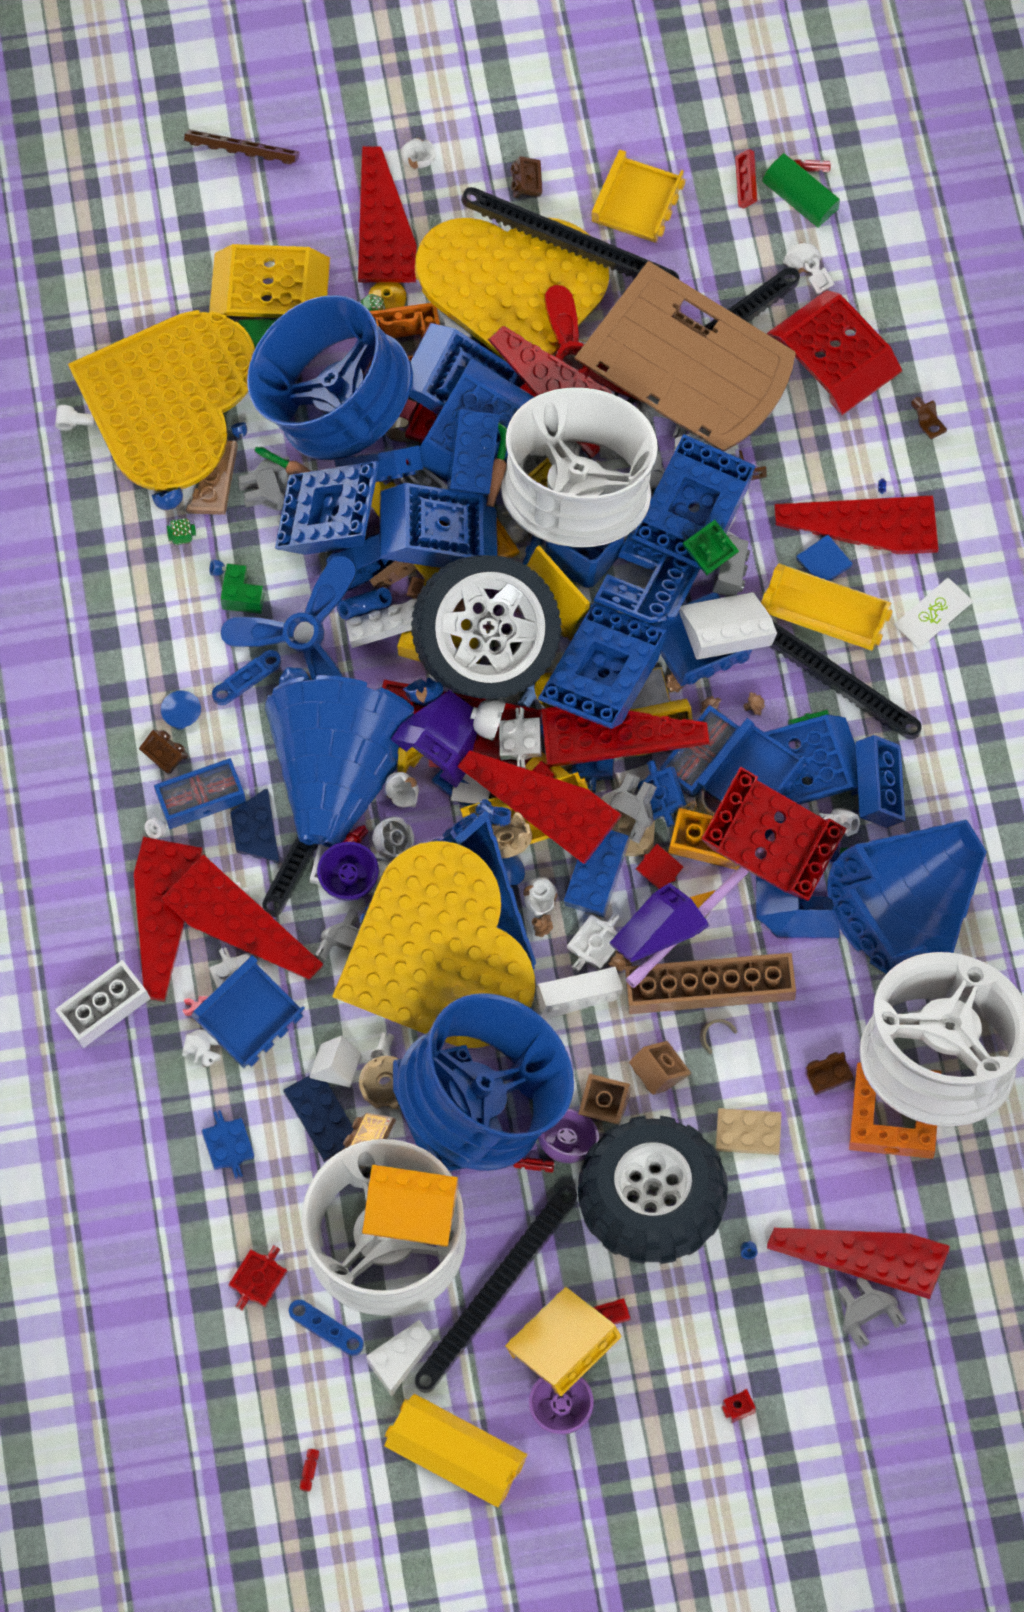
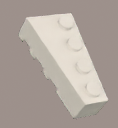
(576, 993)

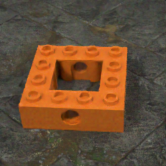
(406, 320)
(886, 1139)

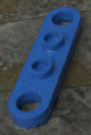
(246, 677)
(326, 1327)

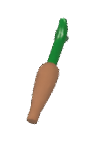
(291, 467)
(499, 468)

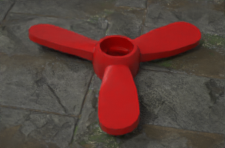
(564, 323)

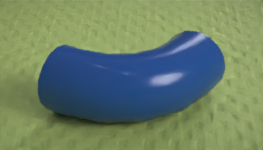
(364, 603)

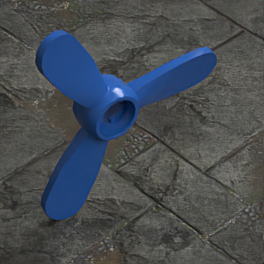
(326, 595)

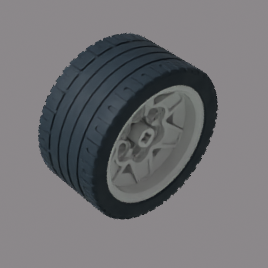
(517, 587)

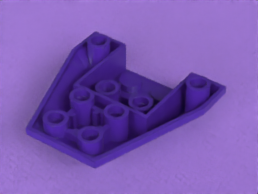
(441, 734)
(660, 923)

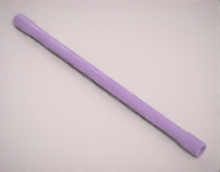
(643, 970)

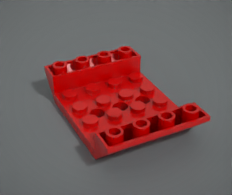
(847, 371)
(800, 844)

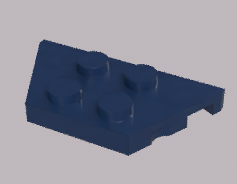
(255, 828)

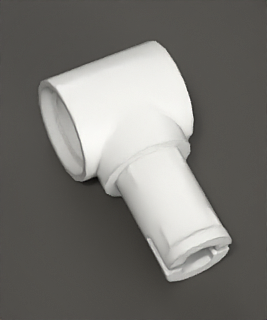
(67, 418)
(384, 1046)

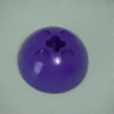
(348, 861)

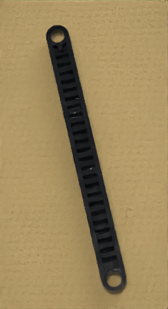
(557, 233)
(758, 300)
(844, 683)
(288, 876)
(495, 1289)

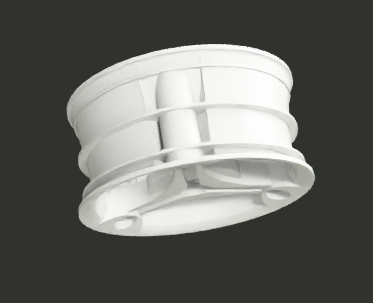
(582, 499)
(949, 1027)
(348, 1168)

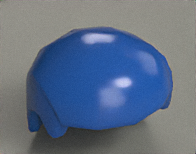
(168, 499)

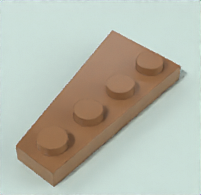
(214, 490)

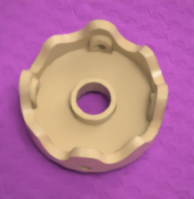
(518, 834)
(374, 1092)

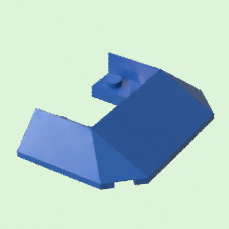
(663, 593)
(793, 916)

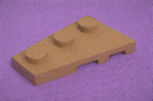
(392, 574)

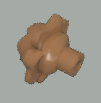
(672, 683)
(714, 702)
(755, 703)
(542, 925)
(619, 961)

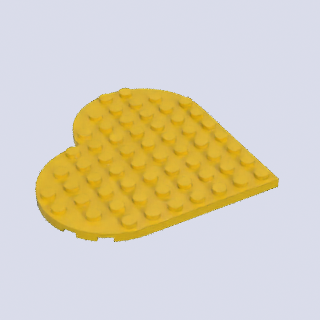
(501, 278)
(166, 395)
(433, 941)

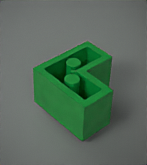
(239, 595)

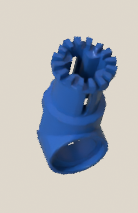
(496, 814)

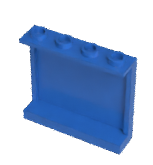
(681, 658)
(758, 754)
(247, 1013)

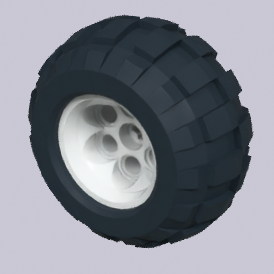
(633, 1150)

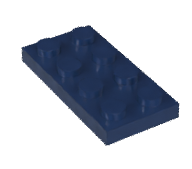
(320, 1115)

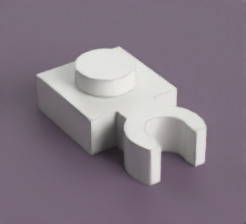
(819, 278)

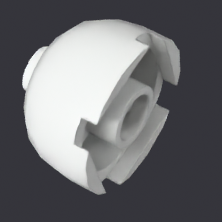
(487, 717)
(392, 837)

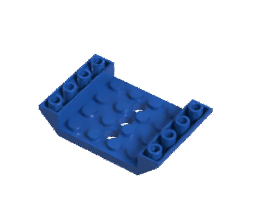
(475, 391)
(829, 753)

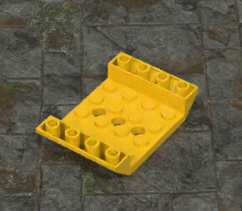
(240, 274)

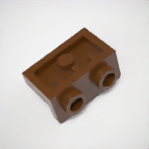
(526, 177)
(163, 750)
(828, 1073)

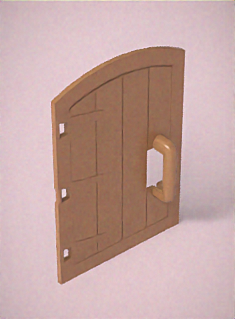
(701, 376)

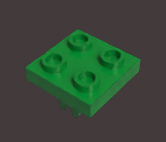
(710, 547)

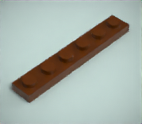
(235, 145)

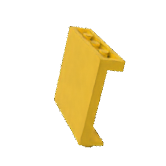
(637, 198)
(563, 1340)

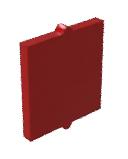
(659, 867)

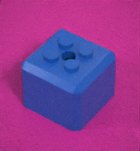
(582, 569)

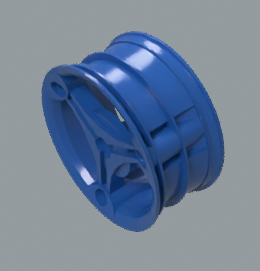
(354, 404)
(458, 1121)

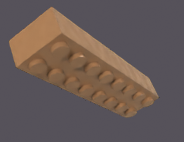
(713, 983)

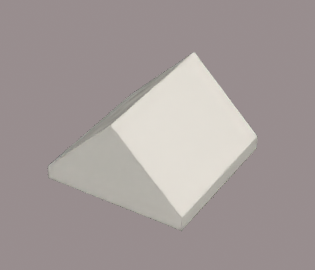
(336, 1062)

